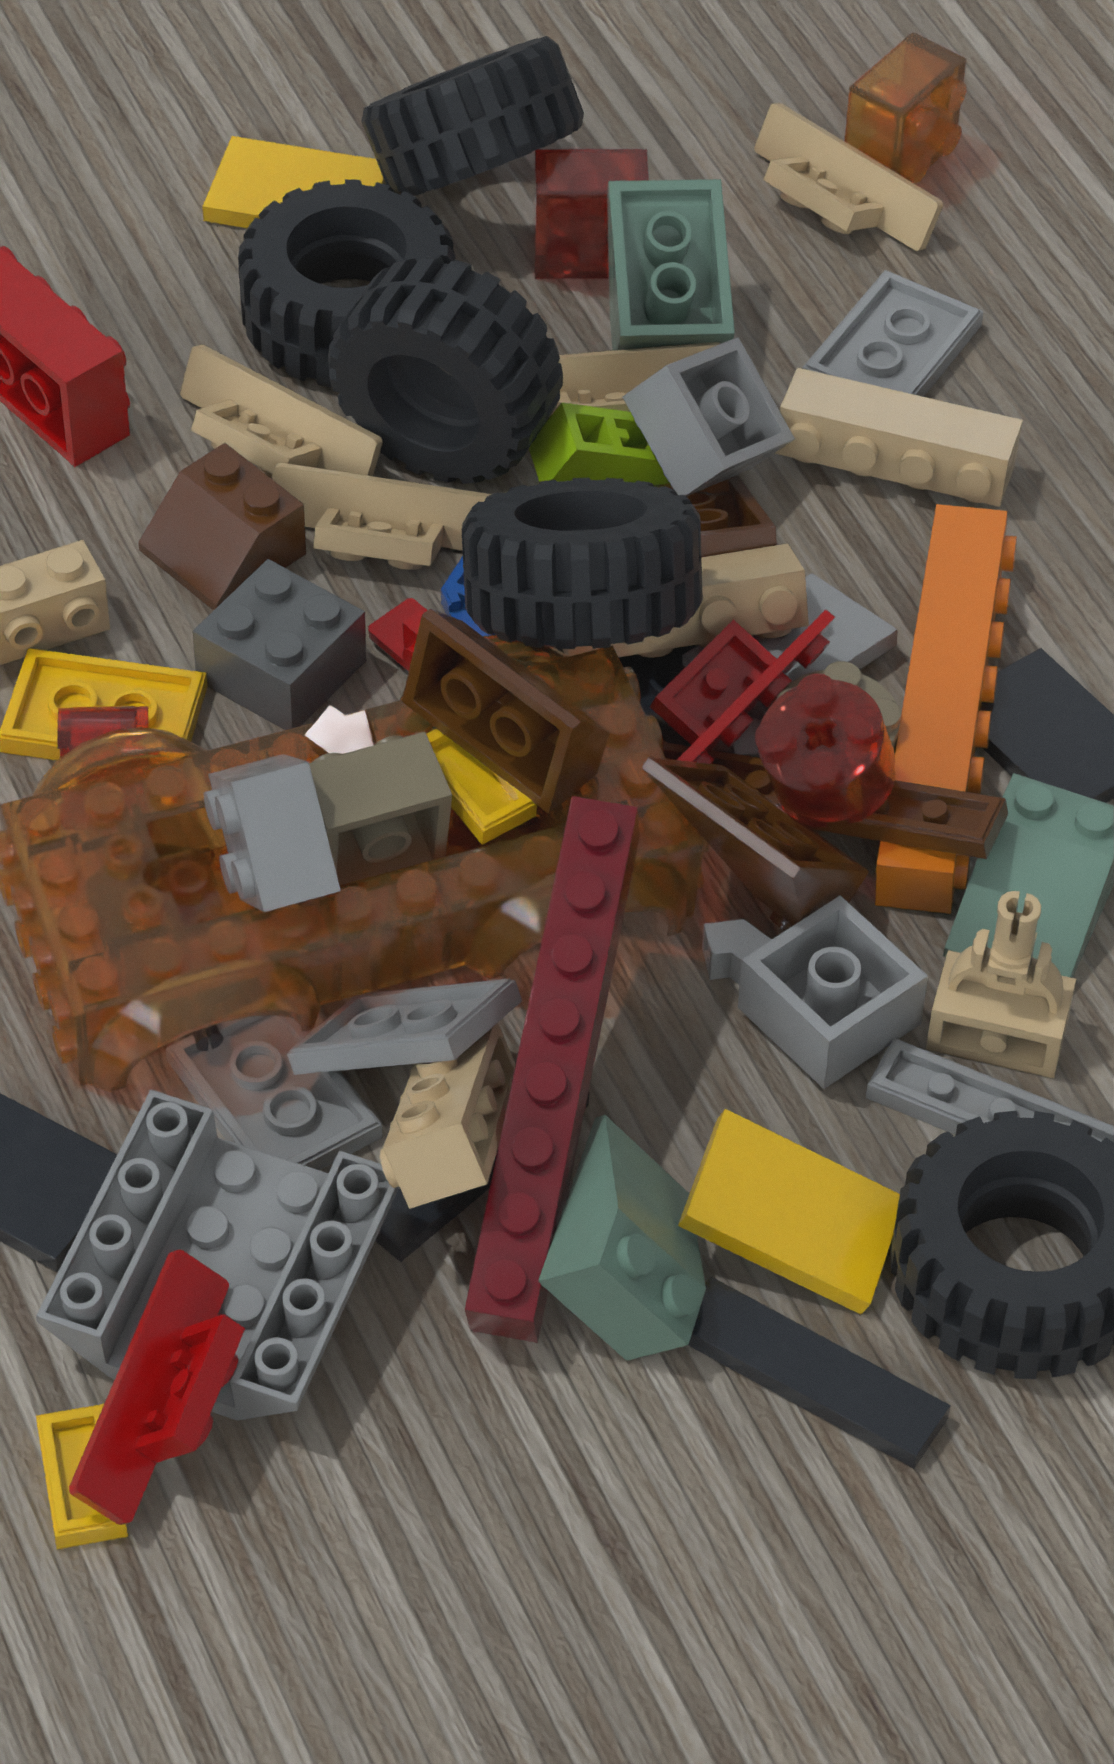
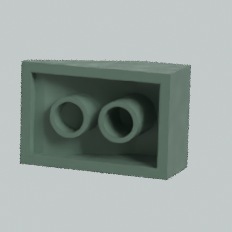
(668, 264)
(1050, 848)
(621, 1250)

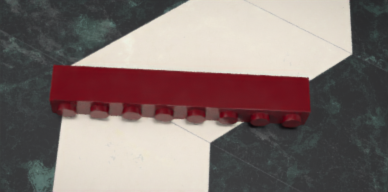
(553, 1068)

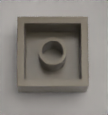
(383, 806)

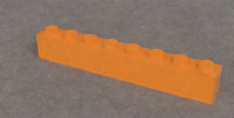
(946, 690)

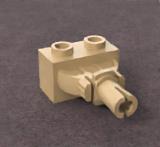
(1001, 1000)

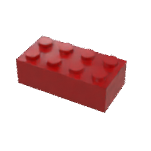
(58, 368)

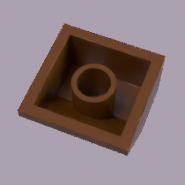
(223, 525)

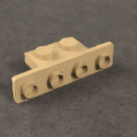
(842, 182)
(606, 376)
(271, 421)
(378, 516)

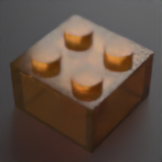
(908, 107)

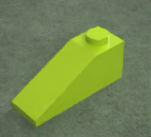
(594, 445)

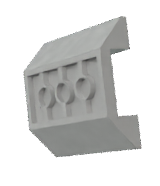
(267, 1225)

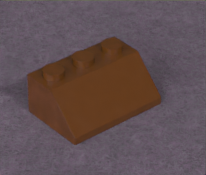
(501, 712)

